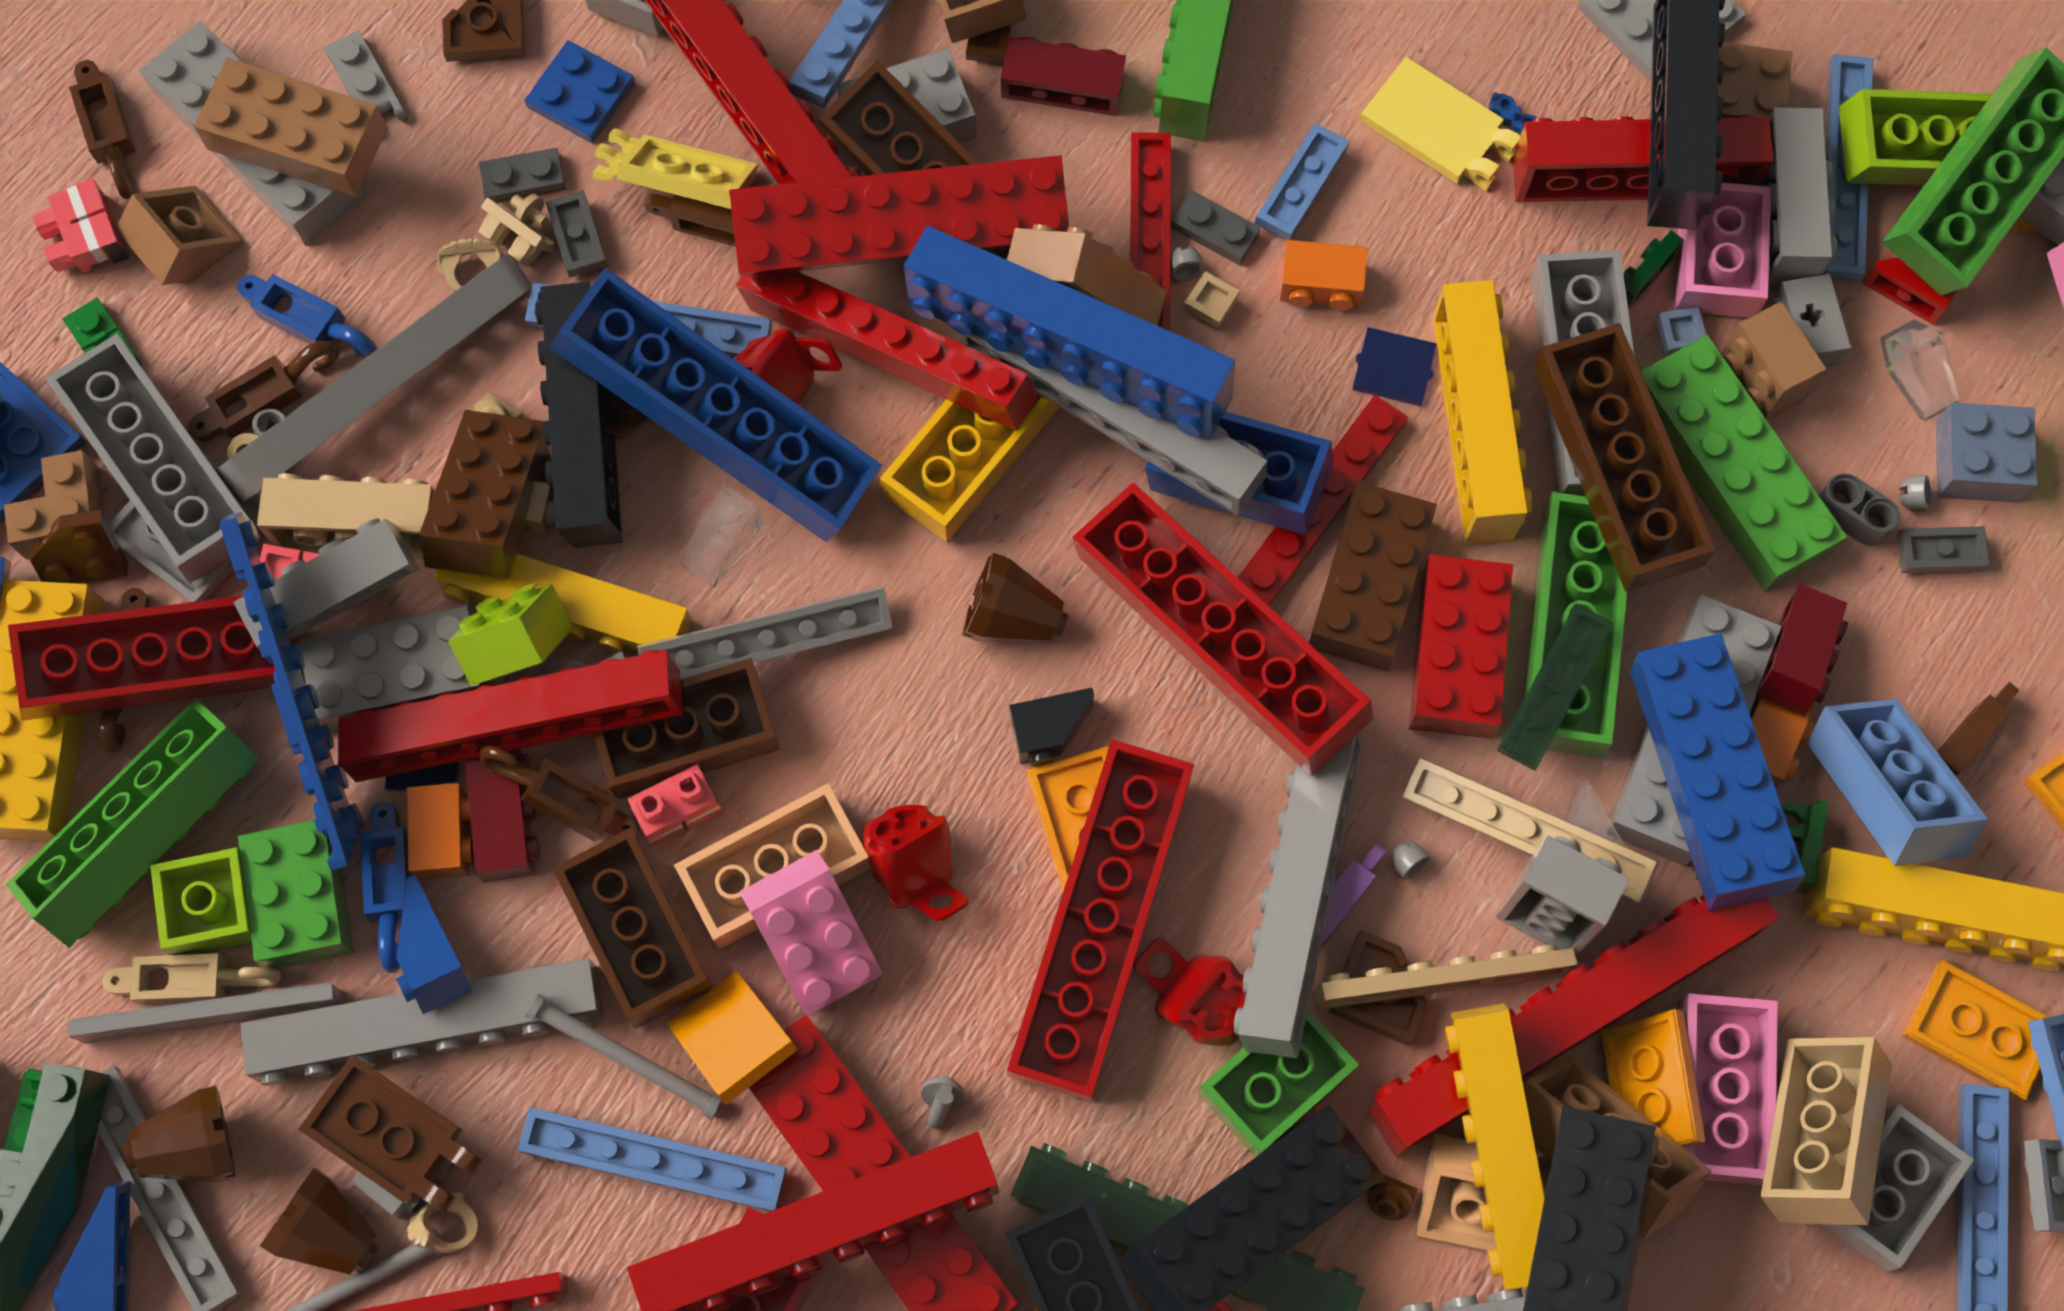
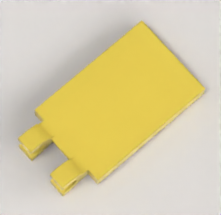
(1439, 125)
(674, 168)

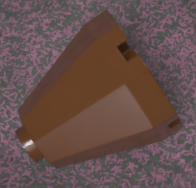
(1012, 606)
(184, 1141)
(322, 1228)

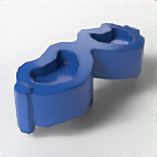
(1506, 108)

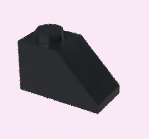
(1048, 724)

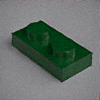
(1656, 259)

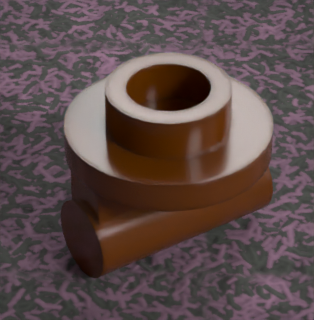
(1391, 1198)

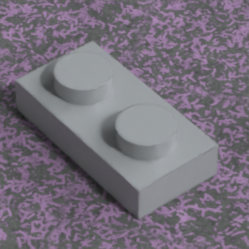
(2046, 1183)

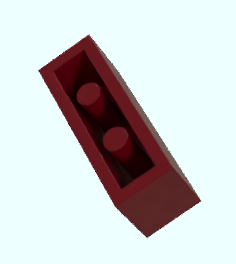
(1063, 75)
(1804, 650)
(500, 823)

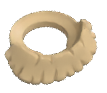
(450, 255)
(422, 1234)

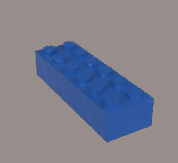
(1716, 772)

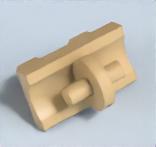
(502, 220)

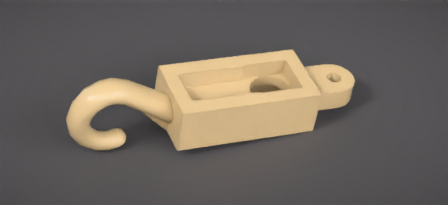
(190, 978)

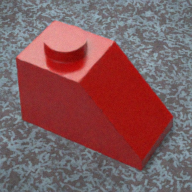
(1906, 288)

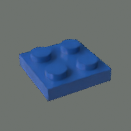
(580, 91)

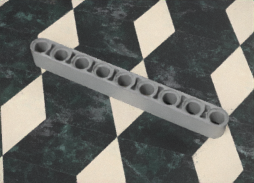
(374, 378)

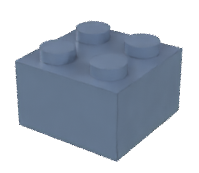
(1986, 452)

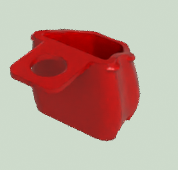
(787, 361)
(913, 859)
(1196, 994)

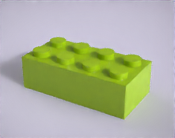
(1902, 133)

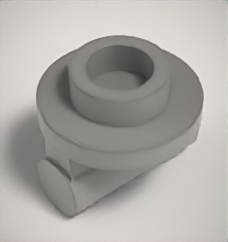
(942, 1095)

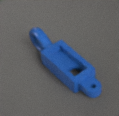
(308, 317)
(384, 884)

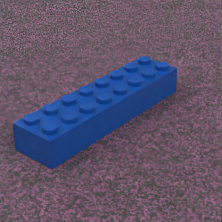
(1069, 333)
(715, 405)

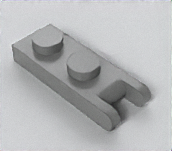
(362, 73)

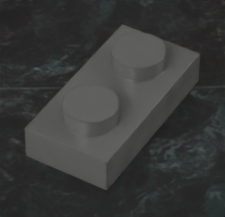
(522, 175)
(1215, 227)
(576, 234)
(1943, 549)

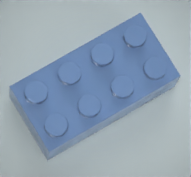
(1896, 782)

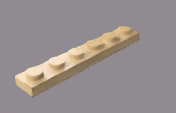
(1519, 822)
(1426, 979)

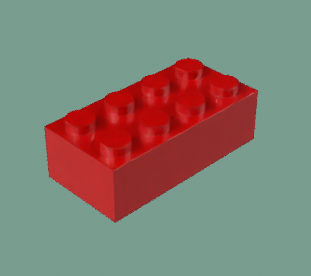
(1461, 646)

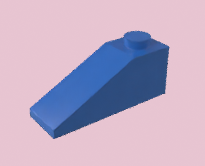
(425, 954)
(99, 1265)

